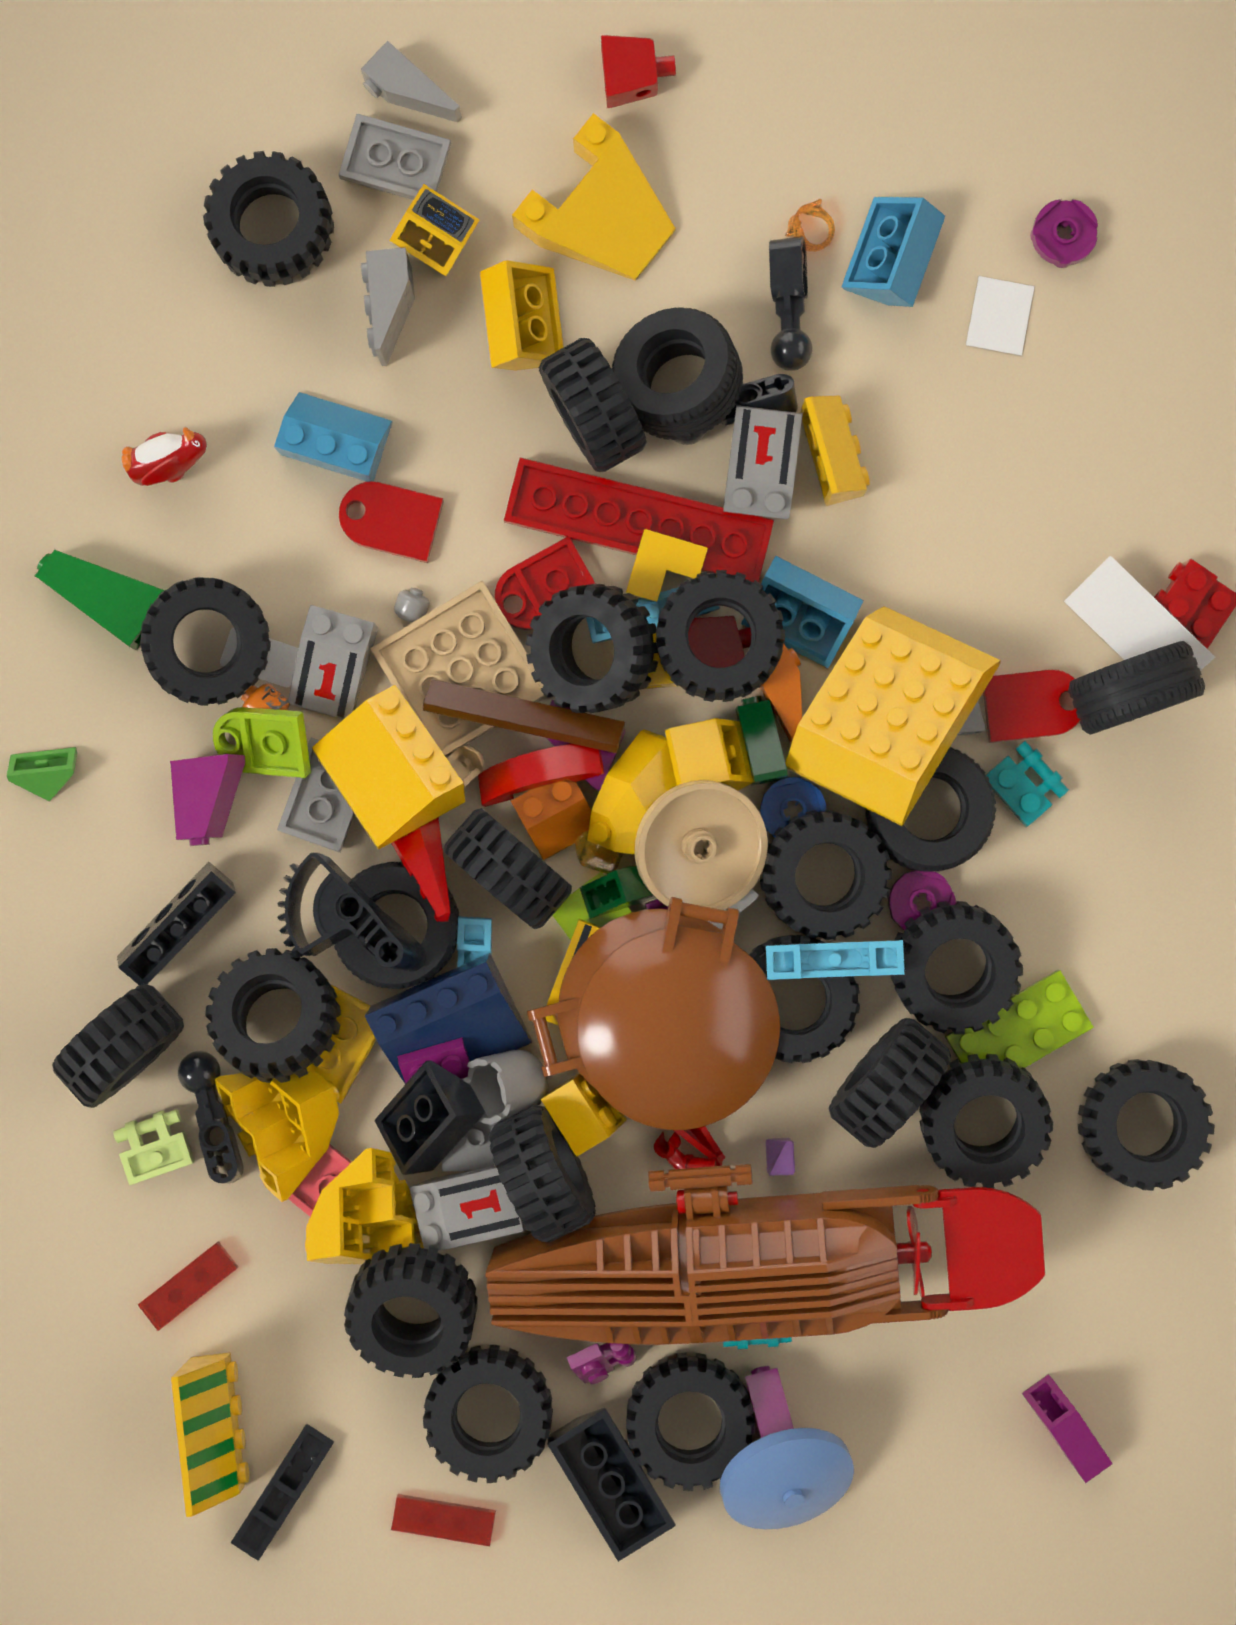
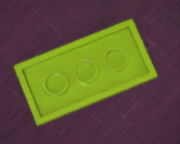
(1035, 1025)

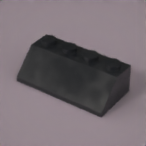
(610, 1482)

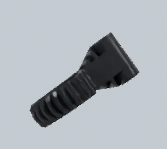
(331, 913)

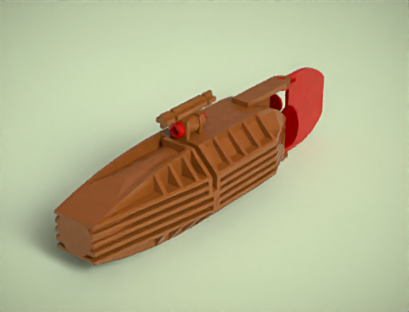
(761, 1264)

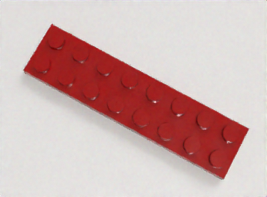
(617, 514)

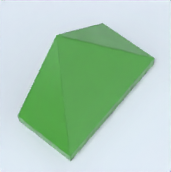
(42, 771)

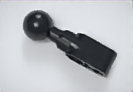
(789, 287)
(771, 393)
(198, 1075)

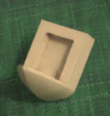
(467, 763)

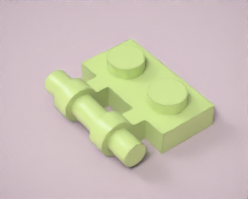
(155, 1157)

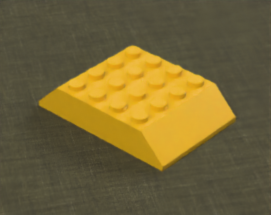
(889, 713)

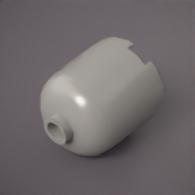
(507, 1083)

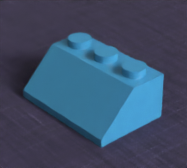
(894, 250)
(333, 437)
(812, 610)

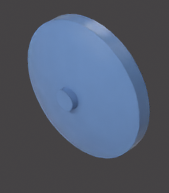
(786, 1478)

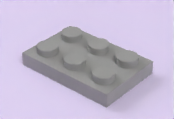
(393, 157)
(317, 808)

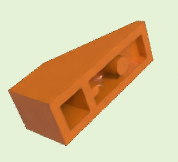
(784, 692)

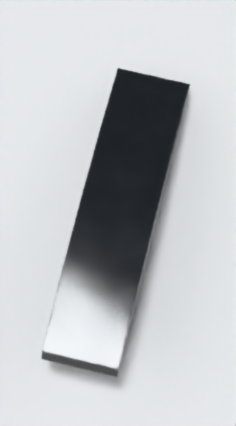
(282, 1492)

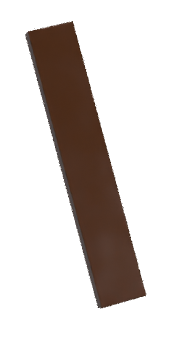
(524, 716)

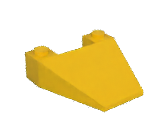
(608, 217)

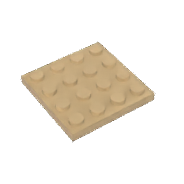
(461, 645)

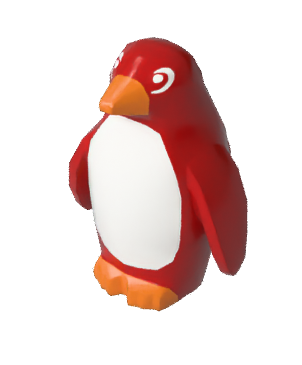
(163, 457)

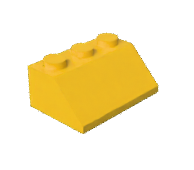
(520, 314)
(834, 449)

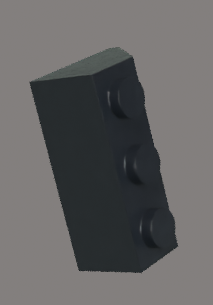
(428, 1118)

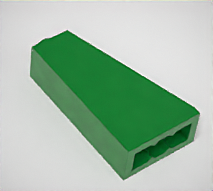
(102, 594)

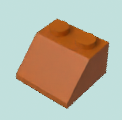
(553, 815)

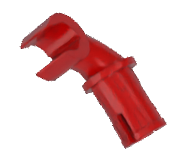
(670, 1151)

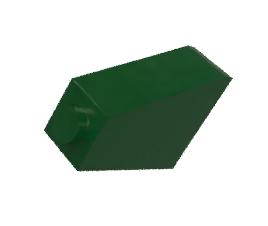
(761, 740)
(615, 892)

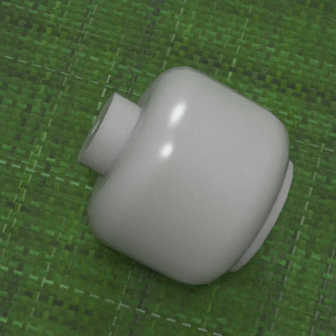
(411, 605)

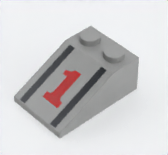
(762, 462)
(331, 662)
(464, 1209)

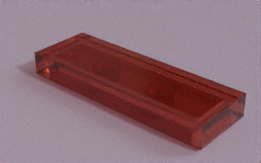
(188, 1285)
(443, 1520)

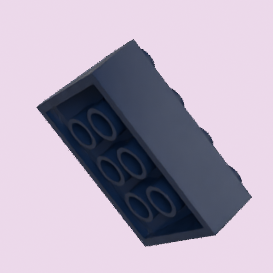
(455, 1005)

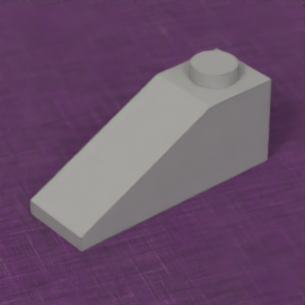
(403, 84)

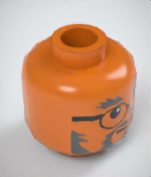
(264, 697)

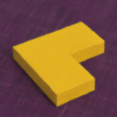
(662, 554)

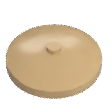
(701, 845)

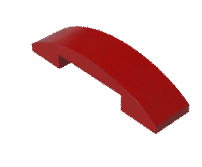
(537, 770)

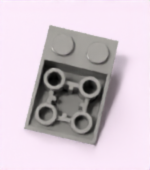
(390, 299)

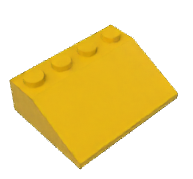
(389, 768)

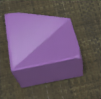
(780, 1156)

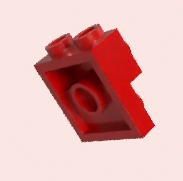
(1197, 600)

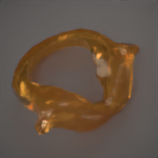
(815, 210)

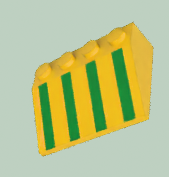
(209, 1431)

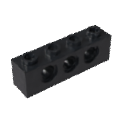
(176, 924)

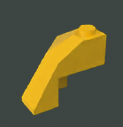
(629, 791)
(282, 1124)
(362, 1213)

